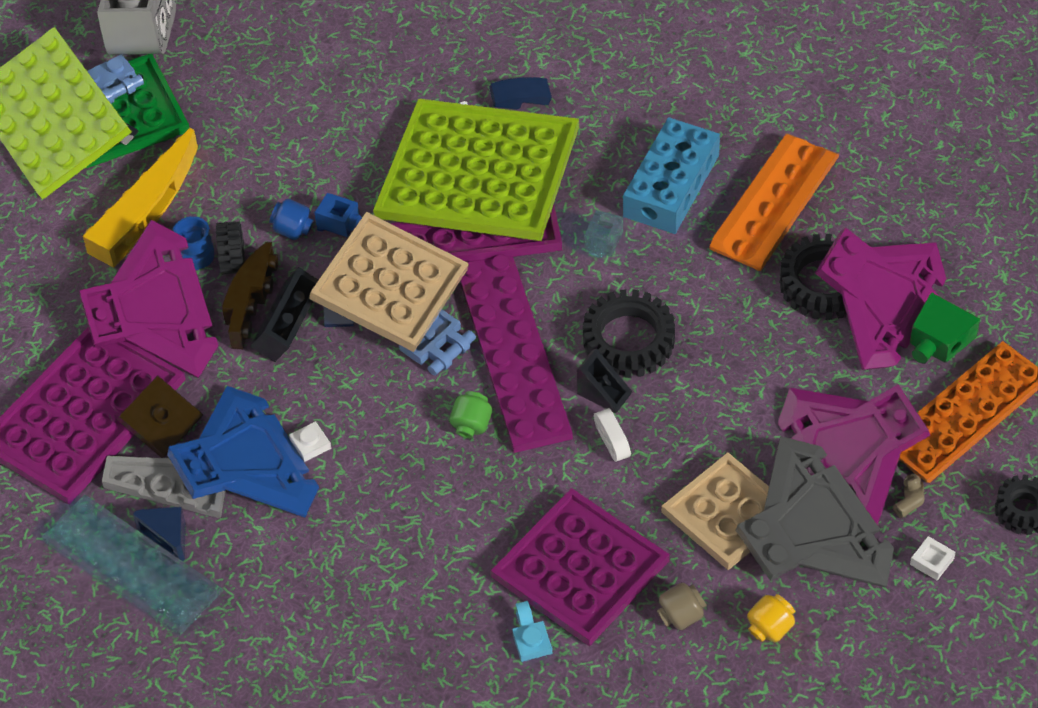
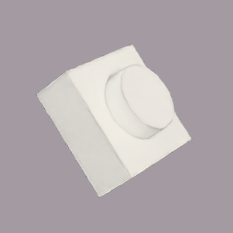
(310, 441)
(932, 558)

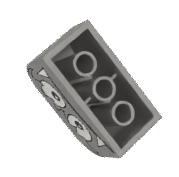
(136, 25)

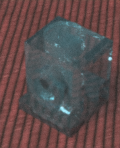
(600, 239)

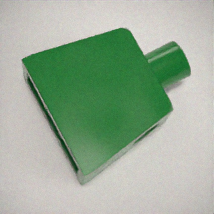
(942, 330)

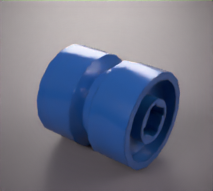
(199, 240)

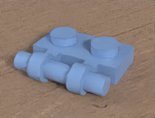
(116, 77)
(443, 330)

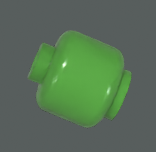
(470, 414)

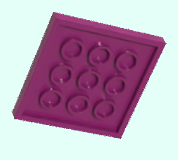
(580, 566)

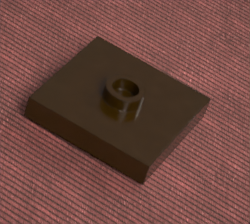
(160, 416)

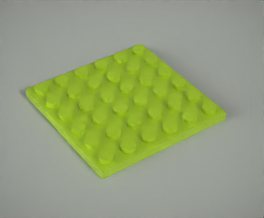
(477, 169)

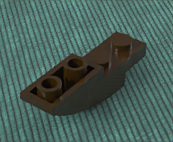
(246, 291)

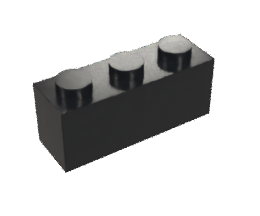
(285, 315)

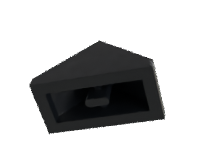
(601, 383)

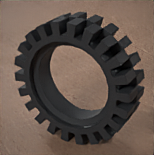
(795, 290)
(634, 306)

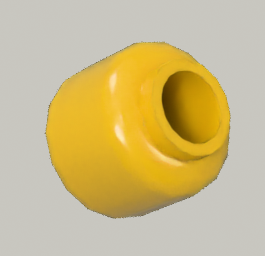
(771, 618)

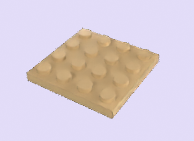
(389, 281)

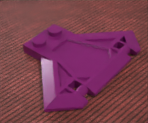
(881, 292)
(154, 303)
(857, 437)

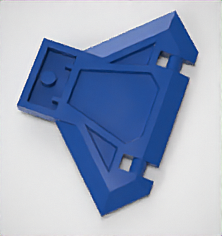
(245, 456)

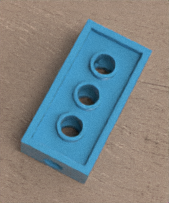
(664, 205)

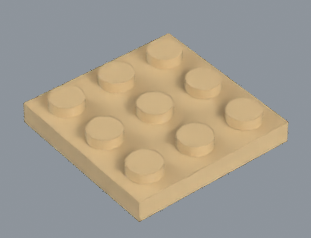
(714, 507)

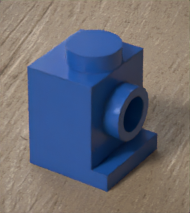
(337, 215)

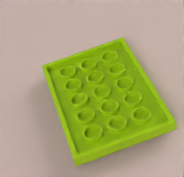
(54, 114)

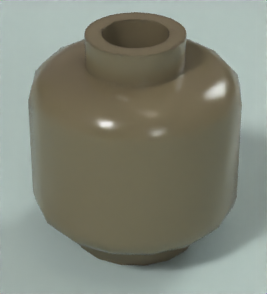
(681, 606)

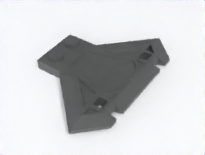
(814, 521)

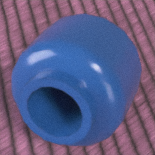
(291, 219)

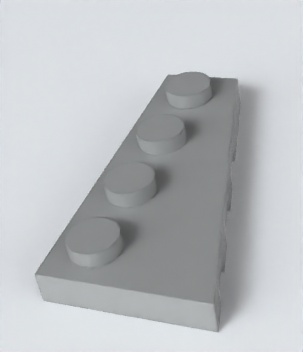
(157, 481)

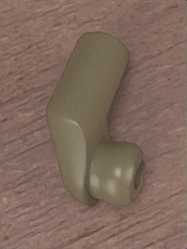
(913, 496)

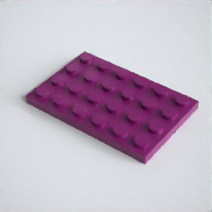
(70, 414)

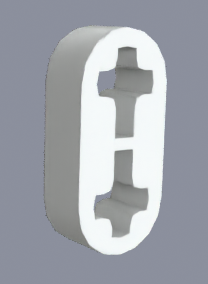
(612, 434)

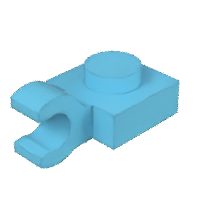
(530, 637)

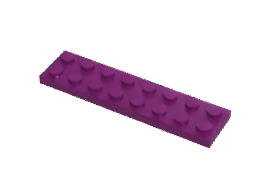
(514, 354)

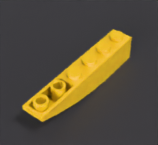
(145, 201)

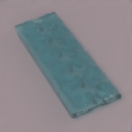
(132, 565)

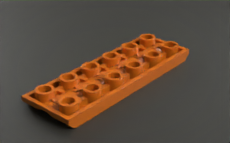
(773, 201)
(971, 409)

